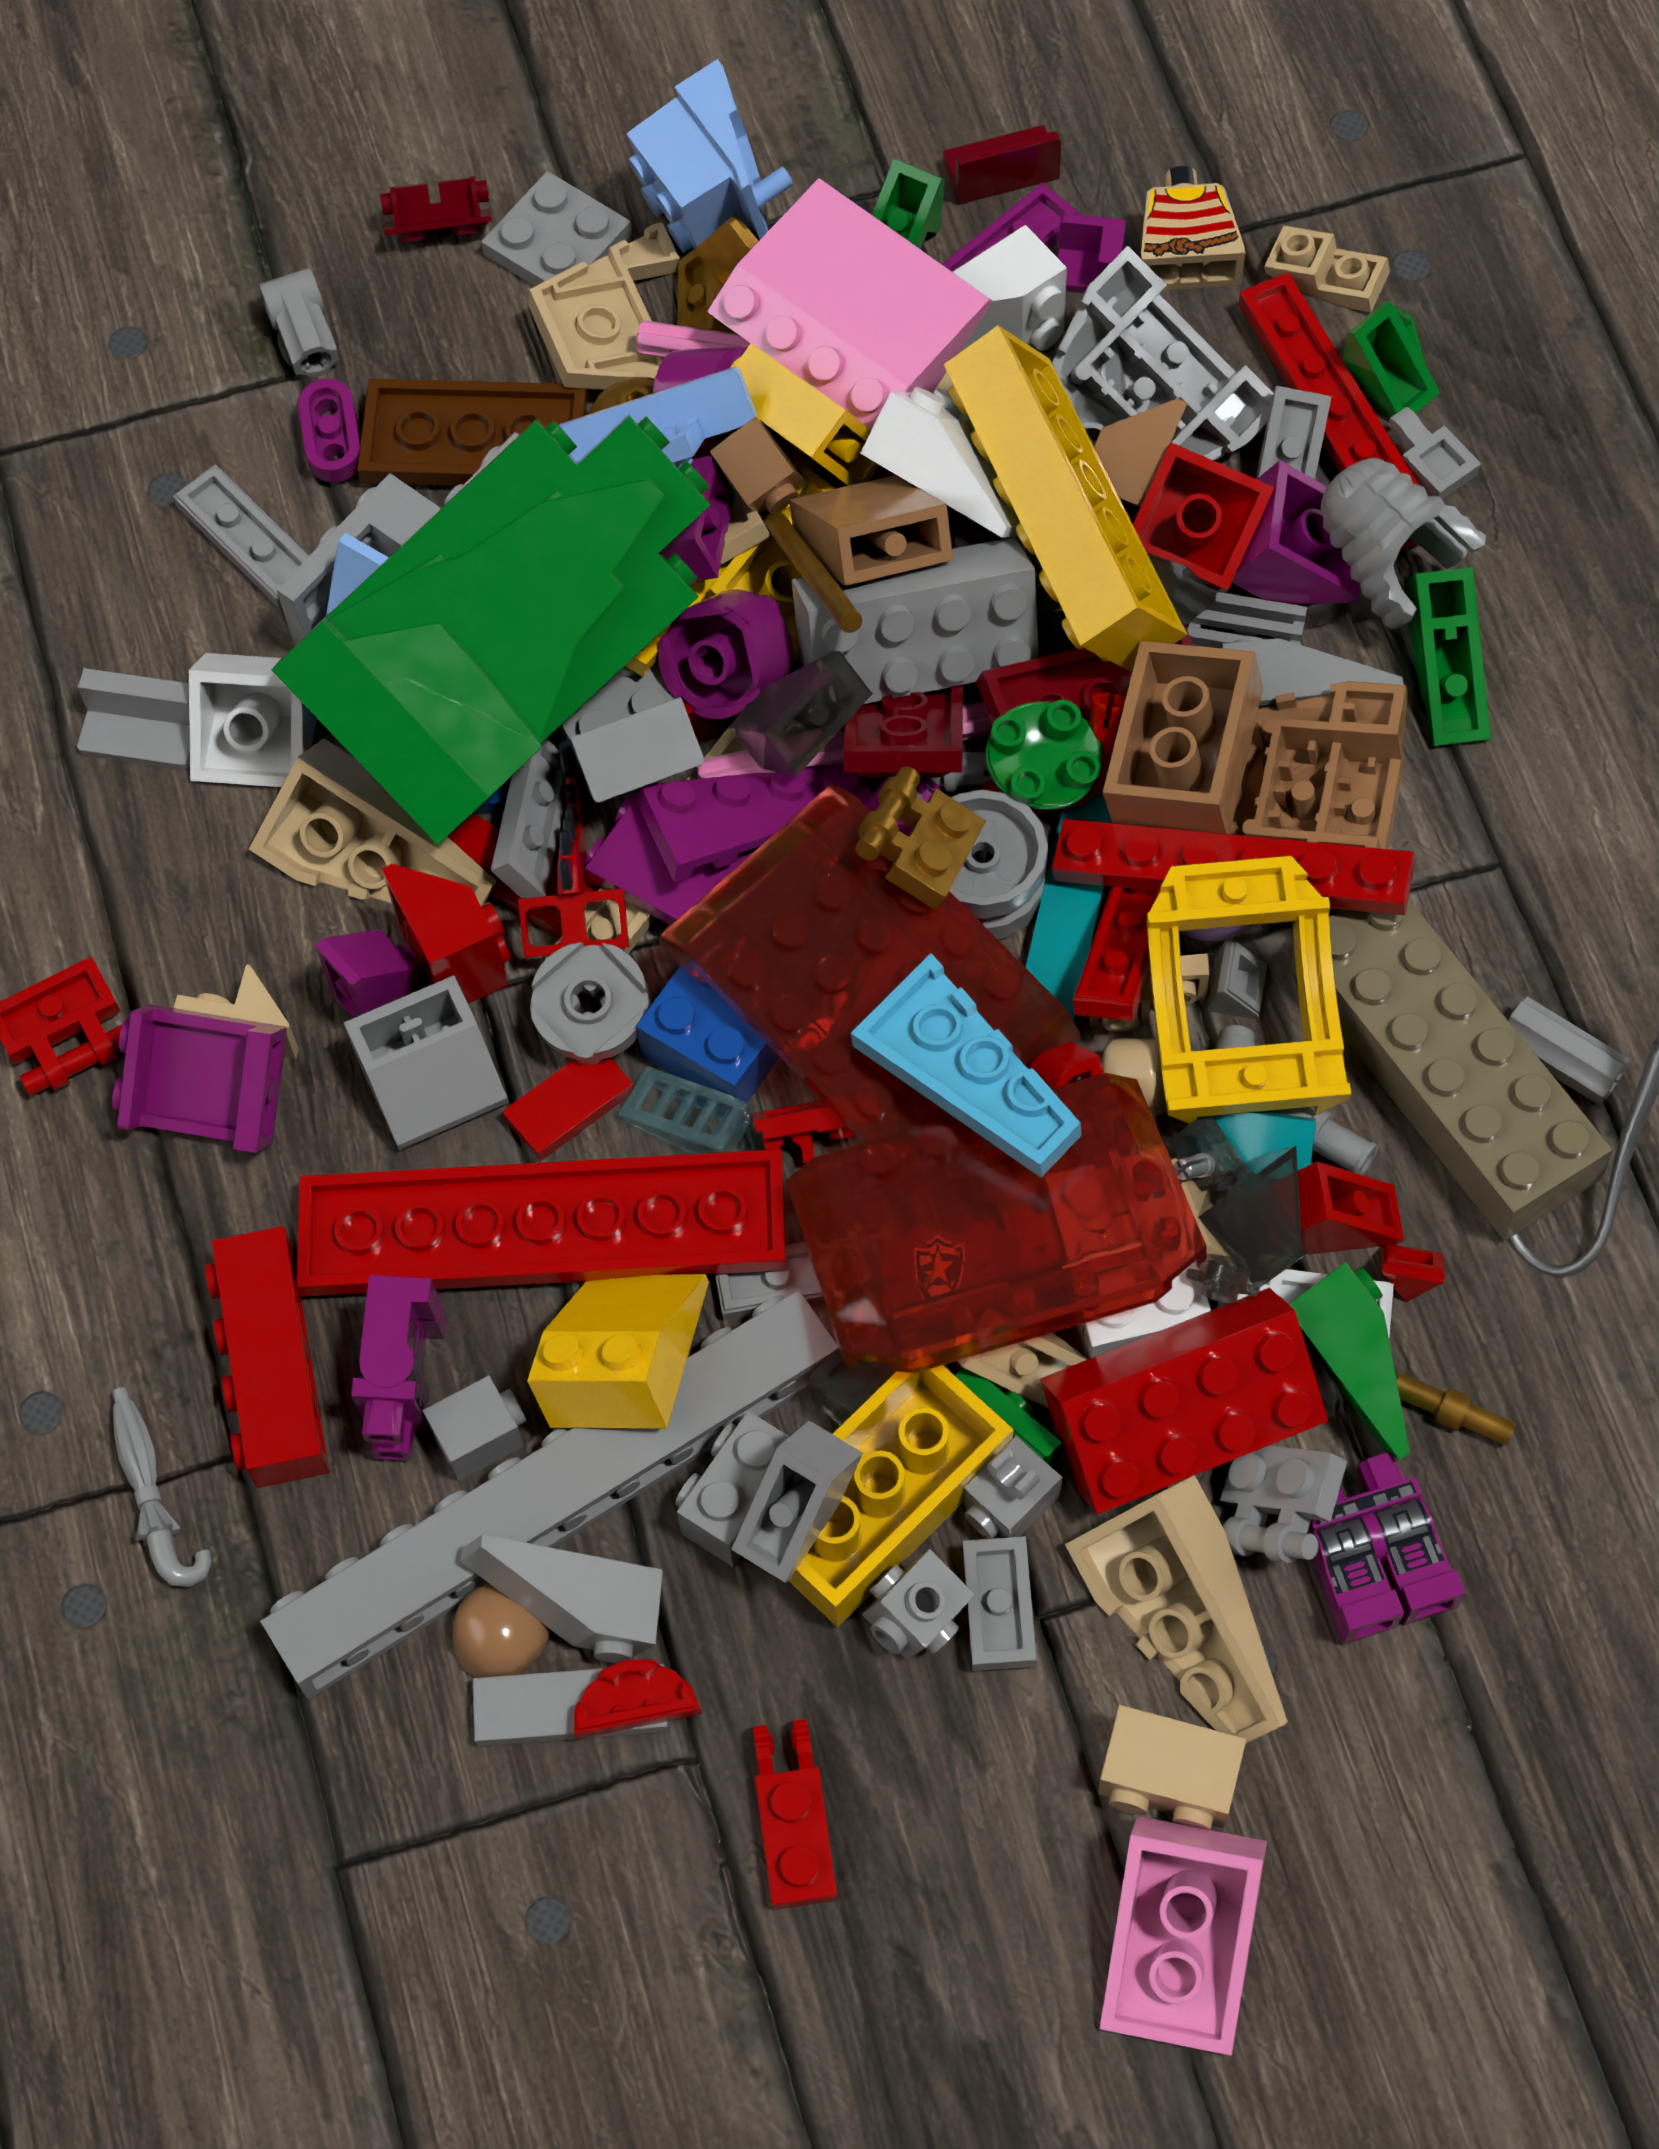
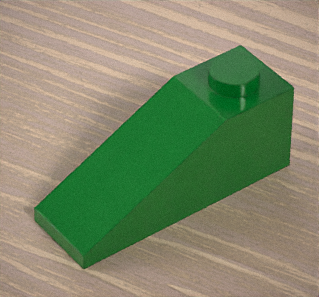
(1448, 655)
(1352, 1345)

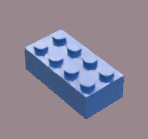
(703, 1039)

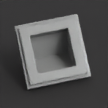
(1236, 981)

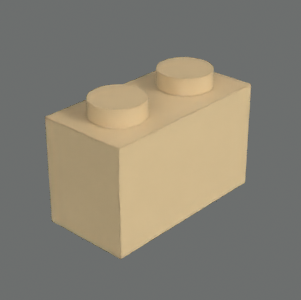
(1171, 1768)

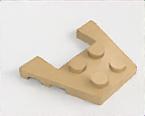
(595, 311)

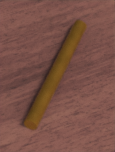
(814, 572)

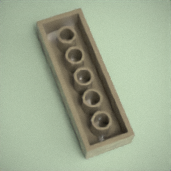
(1460, 1070)

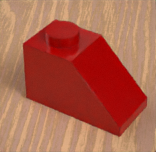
(1346, 1210)

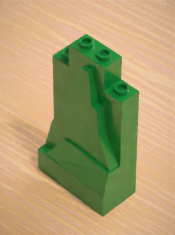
(502, 616)

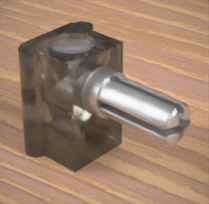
(1213, 1162)

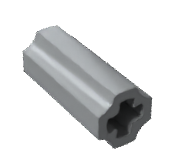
(1568, 1051)

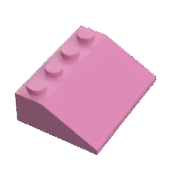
(849, 304)

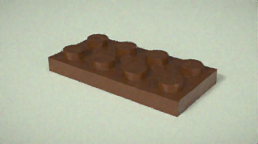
(446, 428)

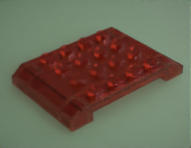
(819, 938)

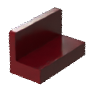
(1003, 164)

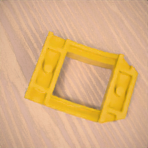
(1259, 1075)

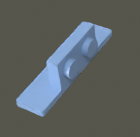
(682, 413)

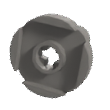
(589, 968)

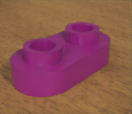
(329, 434)

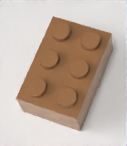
(1183, 737)

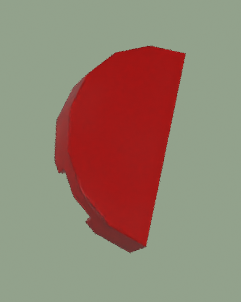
(632, 1697)

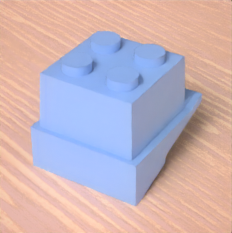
(701, 163)

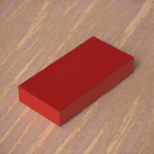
(567, 1104)

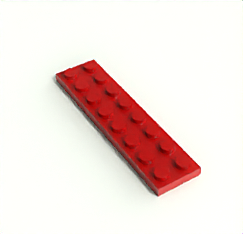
(543, 1222)

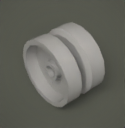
(1006, 865)

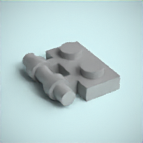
(1285, 1483)

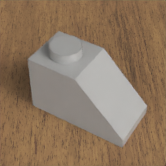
(796, 1499)

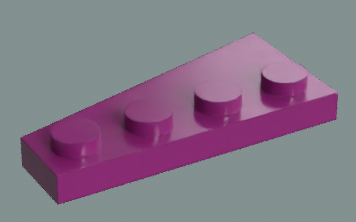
(731, 814)

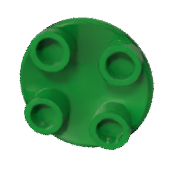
(1044, 754)

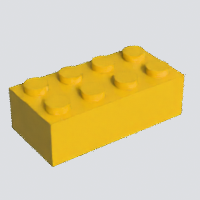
(920, 1449)

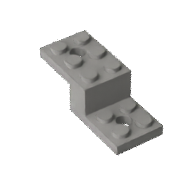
(381, 520)

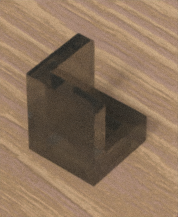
(844, 1389)

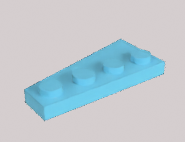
(954, 1058)

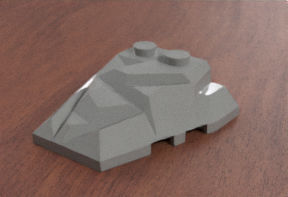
(1138, 353)

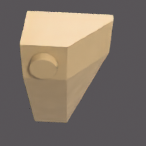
(344, 827)
(1181, 1593)

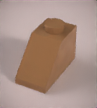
(1135, 448)
(760, 467)

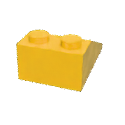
(618, 1352)

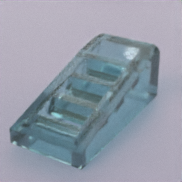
(733, 1112)

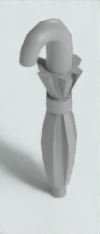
(155, 1523)

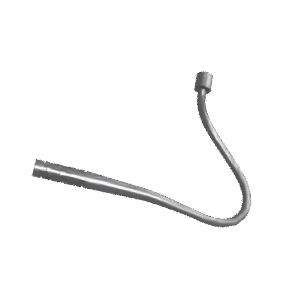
(1640, 1108)

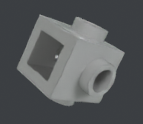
(916, 1606)

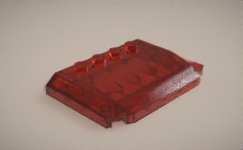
(957, 1249)

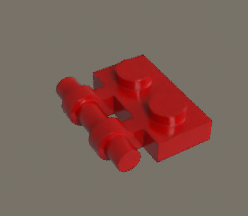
(54, 1012)

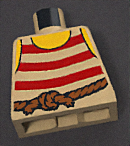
(1191, 234)

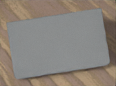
(135, 719)
(637, 750)

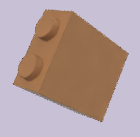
(873, 529)

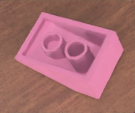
(1183, 1935)

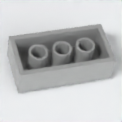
(930, 622)

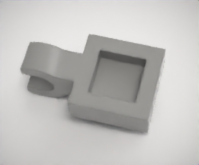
(1434, 459)

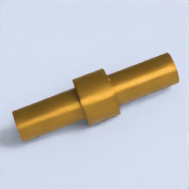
(1455, 1409)

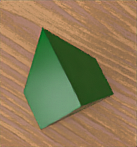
(1389, 361)

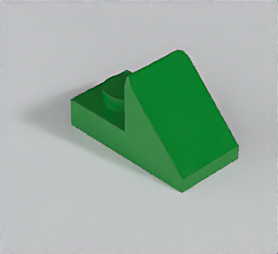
(910, 202)

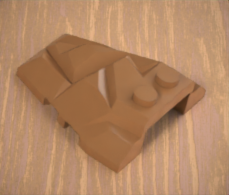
(1326, 767)

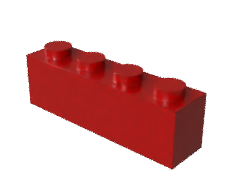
(268, 1358)

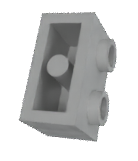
(718, 1502)

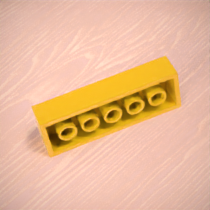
(1061, 499)

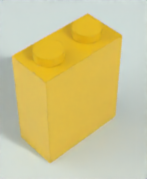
(806, 417)

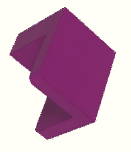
(1088, 247)

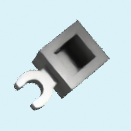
(1011, 1492)

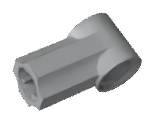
(298, 314)

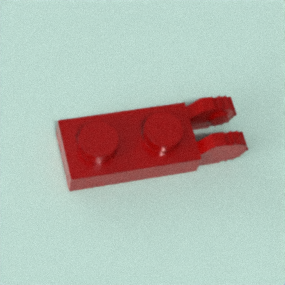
(794, 1824)

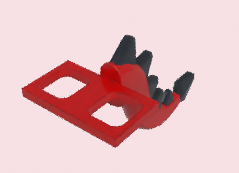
(572, 887)

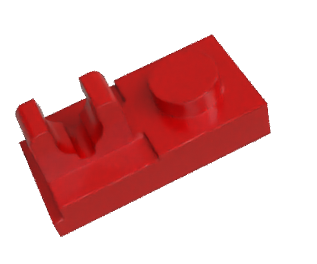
(798, 1123)

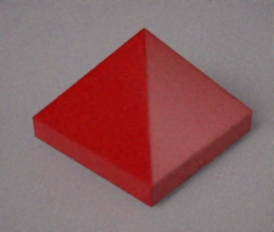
(1412, 1269)

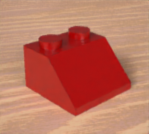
(1201, 515)
(449, 930)

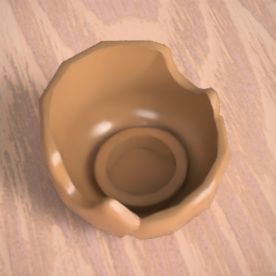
(496, 1634)

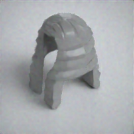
(1371, 516)

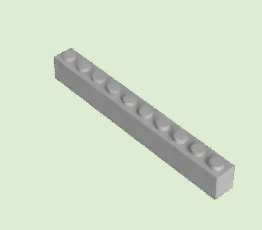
(542, 1498)

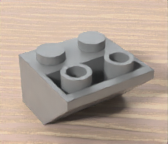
(426, 1062)

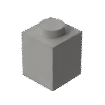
(476, 1426)

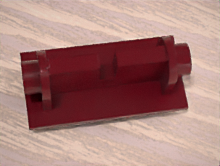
(417, 215)

